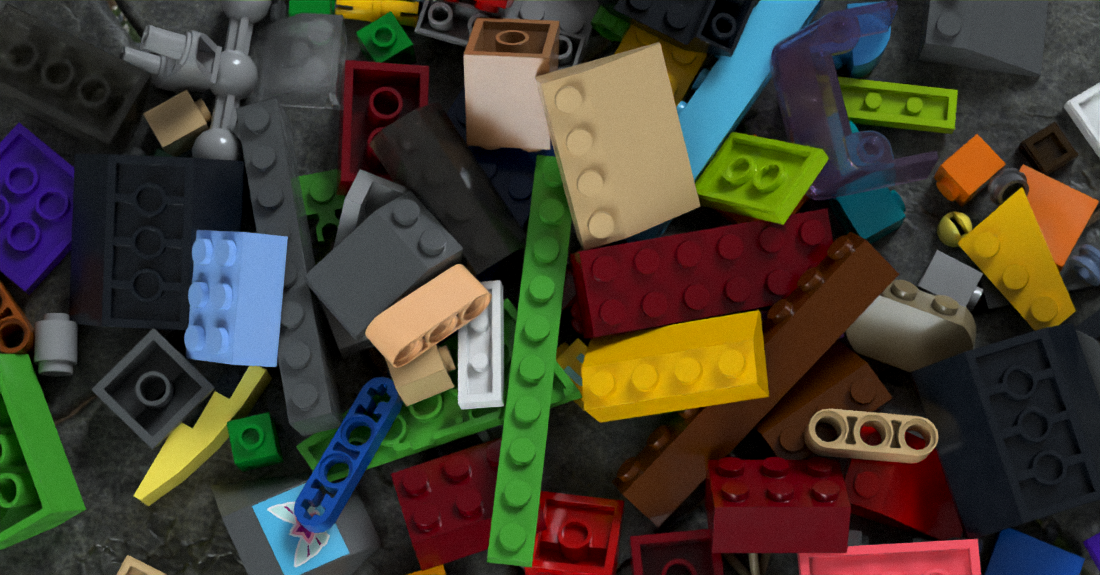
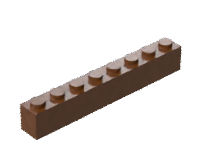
(794, 339)

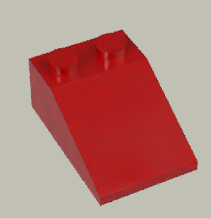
(902, 494)

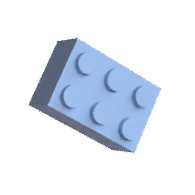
(236, 298)

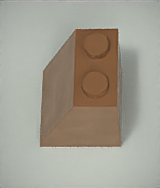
(501, 82)

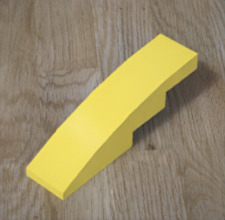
(190, 447)

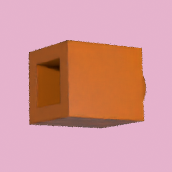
(968, 171)

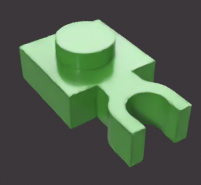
(321, 200)

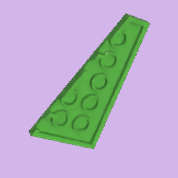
(437, 417)

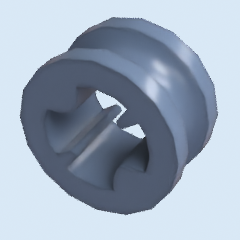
(1087, 264)

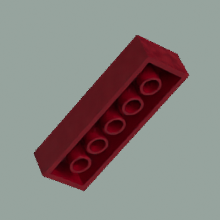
(696, 273)

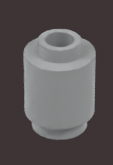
(56, 345)

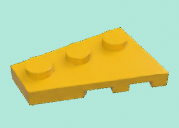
(1019, 263)

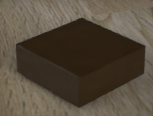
(1048, 150)

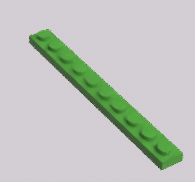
(531, 371)

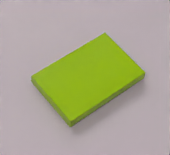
(759, 177)

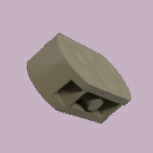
(912, 328)

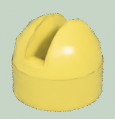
(947, 230)

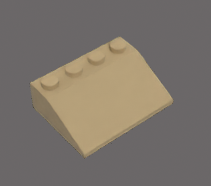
(618, 144)

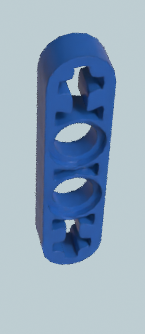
(354, 456)

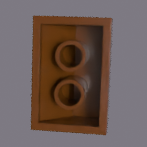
(834, 382)

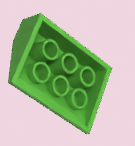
(34, 470)

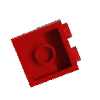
(579, 535)

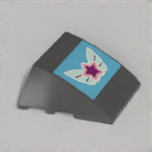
(275, 543)

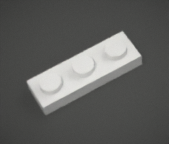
(483, 355)

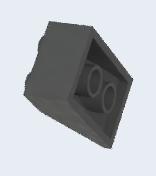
(985, 34)
(383, 262)

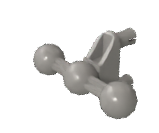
(197, 64)

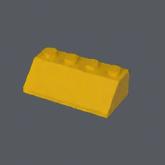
(675, 367)

